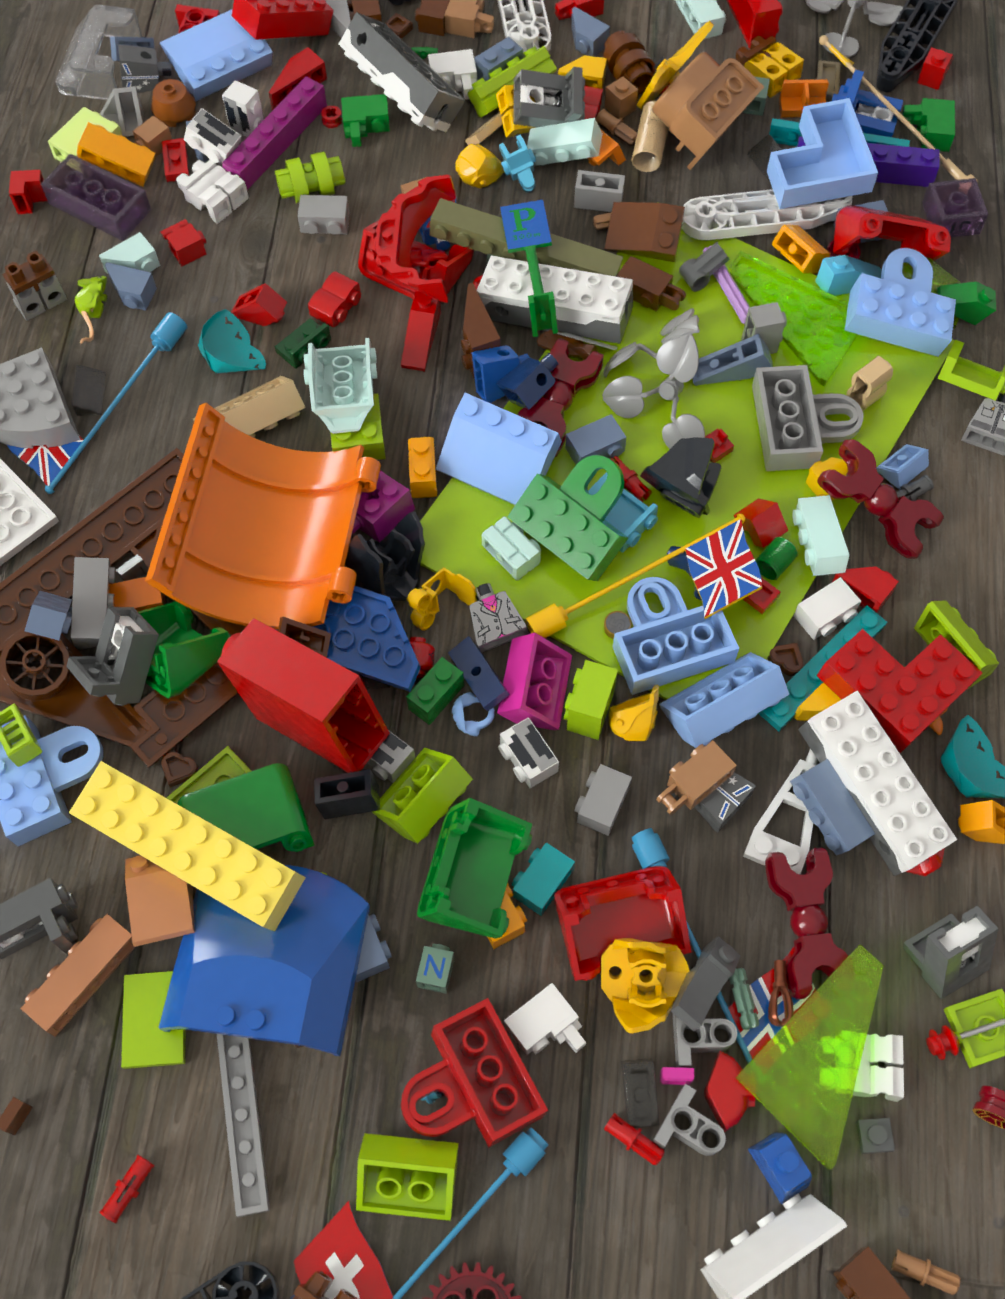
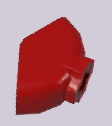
(725, 1094)

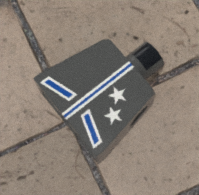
(141, 68)
(725, 801)

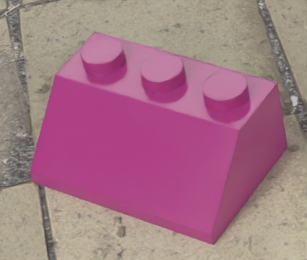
(536, 682)

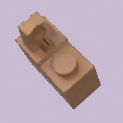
(467, 18)

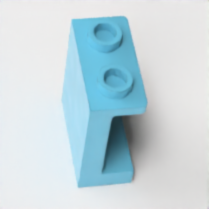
(629, 515)

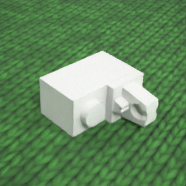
(456, 69)
(542, 1018)

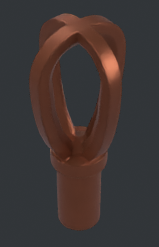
(780, 984)

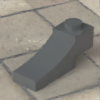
(704, 982)

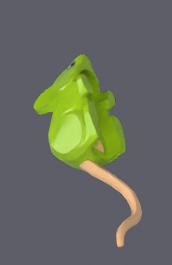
(90, 300)

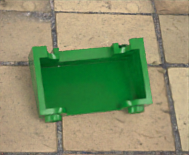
(180, 651)
(255, 808)
(473, 868)

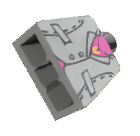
(495, 619)

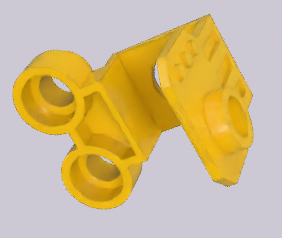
(425, 600)

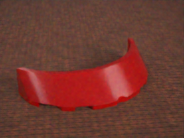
(399, 227)

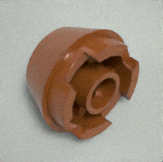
(172, 102)

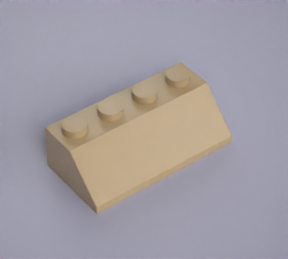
(263, 406)

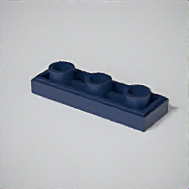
(478, 673)

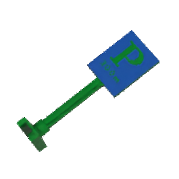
(525, 231)

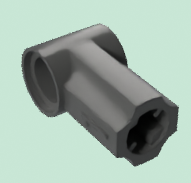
(698, 271)

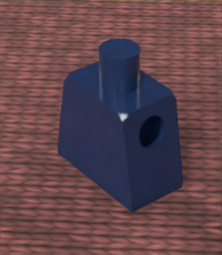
(529, 381)

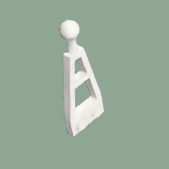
(763, 843)

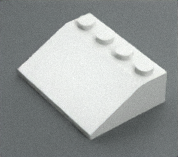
(771, 1248)

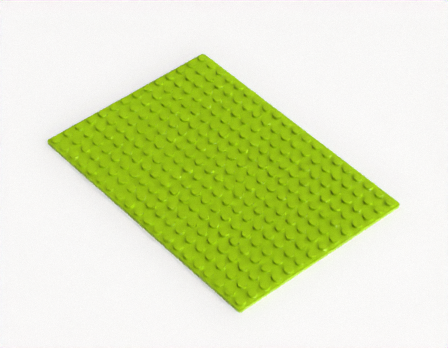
(463, 512)

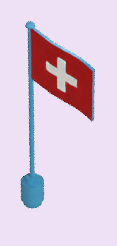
(351, 1263)

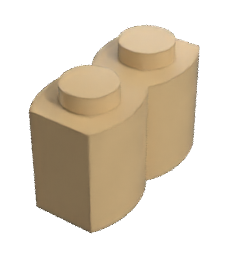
(870, 382)

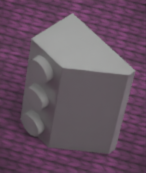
(90, 600)

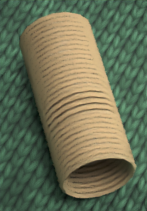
(649, 141)

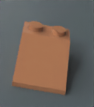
(157, 902)

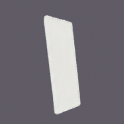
(588, 340)

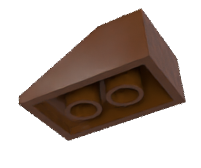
(645, 229)
(477, 328)

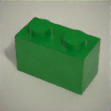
(435, 690)

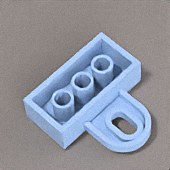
(902, 308)
(671, 642)
(32, 793)

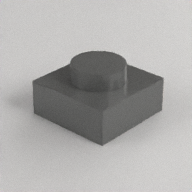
(133, 569)
(875, 1135)

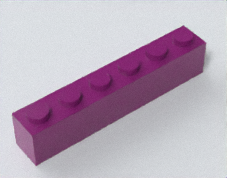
(277, 132)

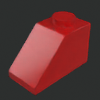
(935, 68)
(260, 306)
(869, 585)

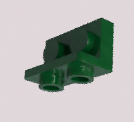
(296, 344)

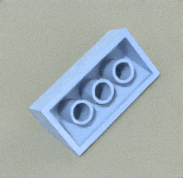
(725, 699)

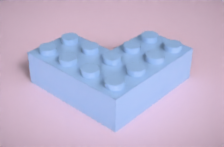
(832, 162)

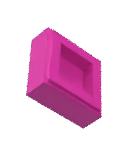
(676, 1076)

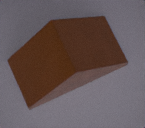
(309, 636)

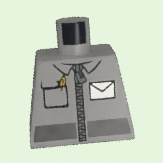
(988, 426)

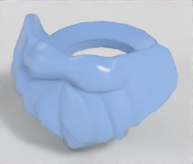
(469, 727)

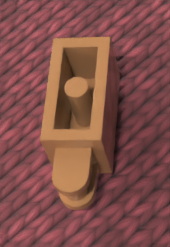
(697, 777)

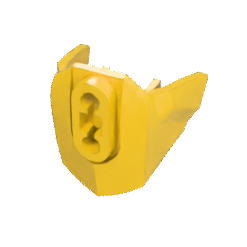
(637, 998)

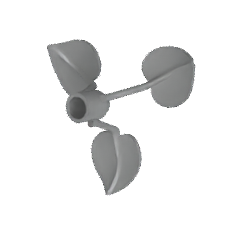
(877, 12)
(674, 329)
(680, 360)

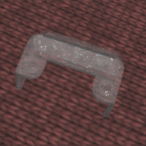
(84, 71)

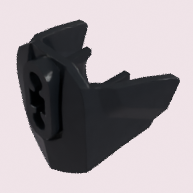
(686, 475)
(392, 564)

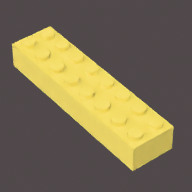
(188, 846)

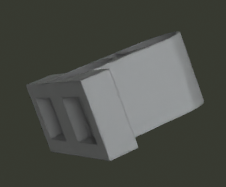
(706, 1041)
(698, 1125)

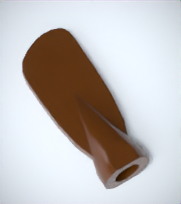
(576, 347)

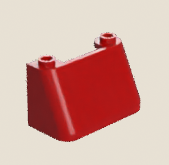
(912, 232)
(448, 271)
(627, 905)

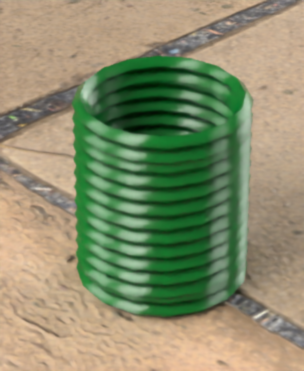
(776, 558)

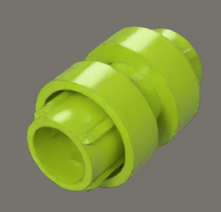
(318, 175)

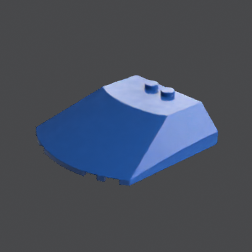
(271, 983)

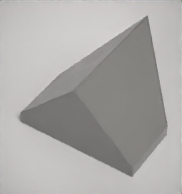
(124, 109)

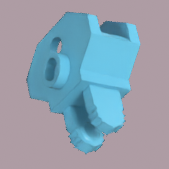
(519, 164)

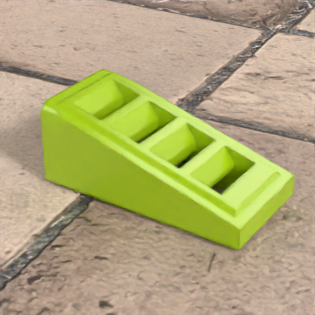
(24, 749)

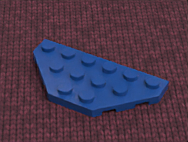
(371, 639)

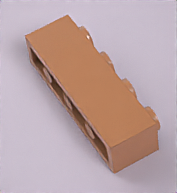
(79, 975)

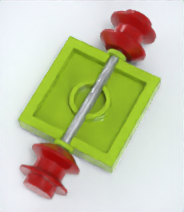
(976, 1028)

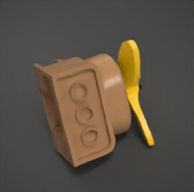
(700, 98)

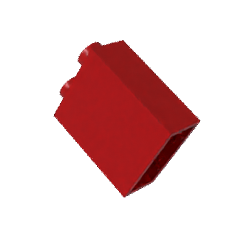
(304, 695)

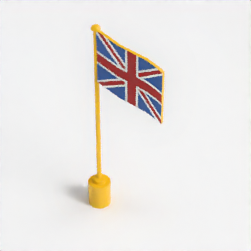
(716, 561)

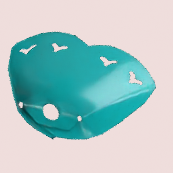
(225, 351)
(970, 767)

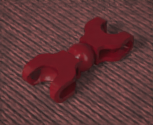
(569, 378)
(880, 499)
(808, 921)

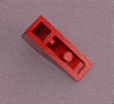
(298, 67)
(420, 331)

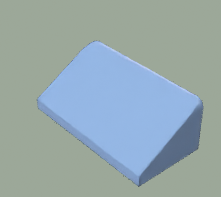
(904, 465)

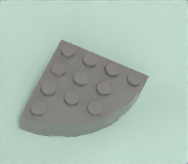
(33, 404)

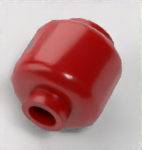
(425, 654)

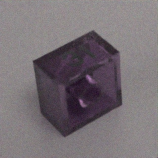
(956, 206)

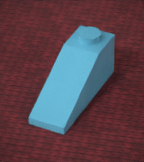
(841, 272)

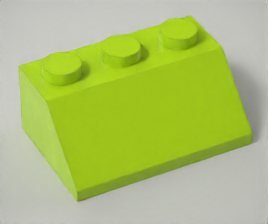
(946, 620)
(422, 794)
(406, 1176)

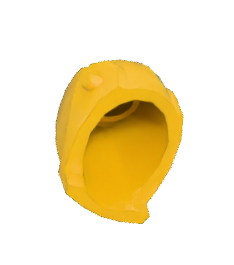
(478, 166)
(635, 716)

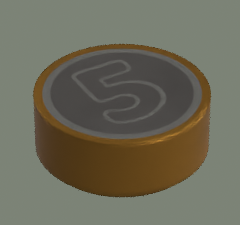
(616, 622)

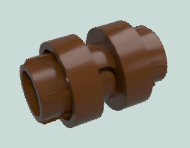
(629, 59)

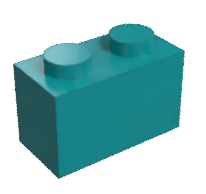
(543, 878)

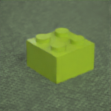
(590, 699)

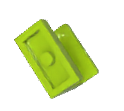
(971, 374)

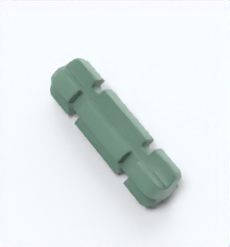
(744, 999)

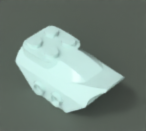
(341, 384)

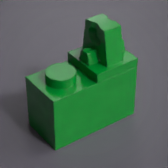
(364, 116)
(934, 121)

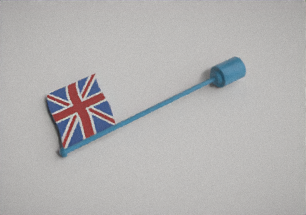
(55, 461)

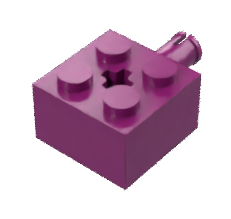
(383, 508)

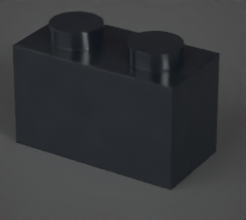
(347, 794)

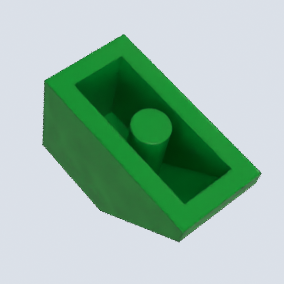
(973, 300)

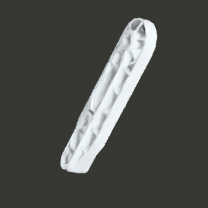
(525, 25)
(752, 215)

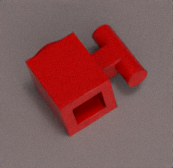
(185, 242)

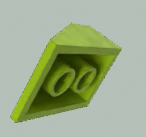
(369, 435)

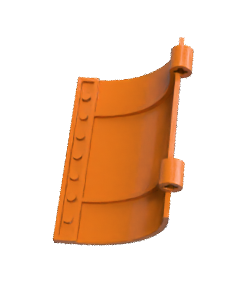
(259, 527)

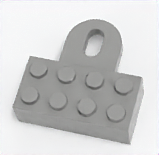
(794, 419)

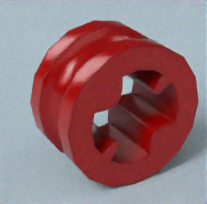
(331, 122)

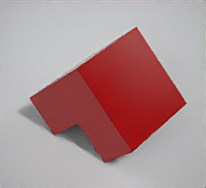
(25, 189)
(763, 521)

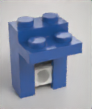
(870, 111)

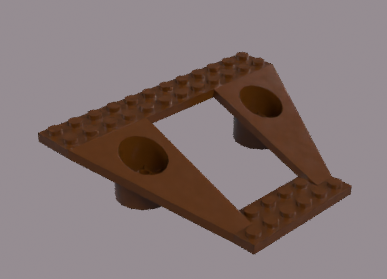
(112, 531)

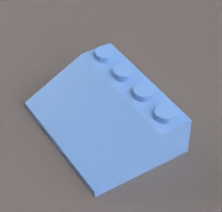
(216, 55)
(496, 449)

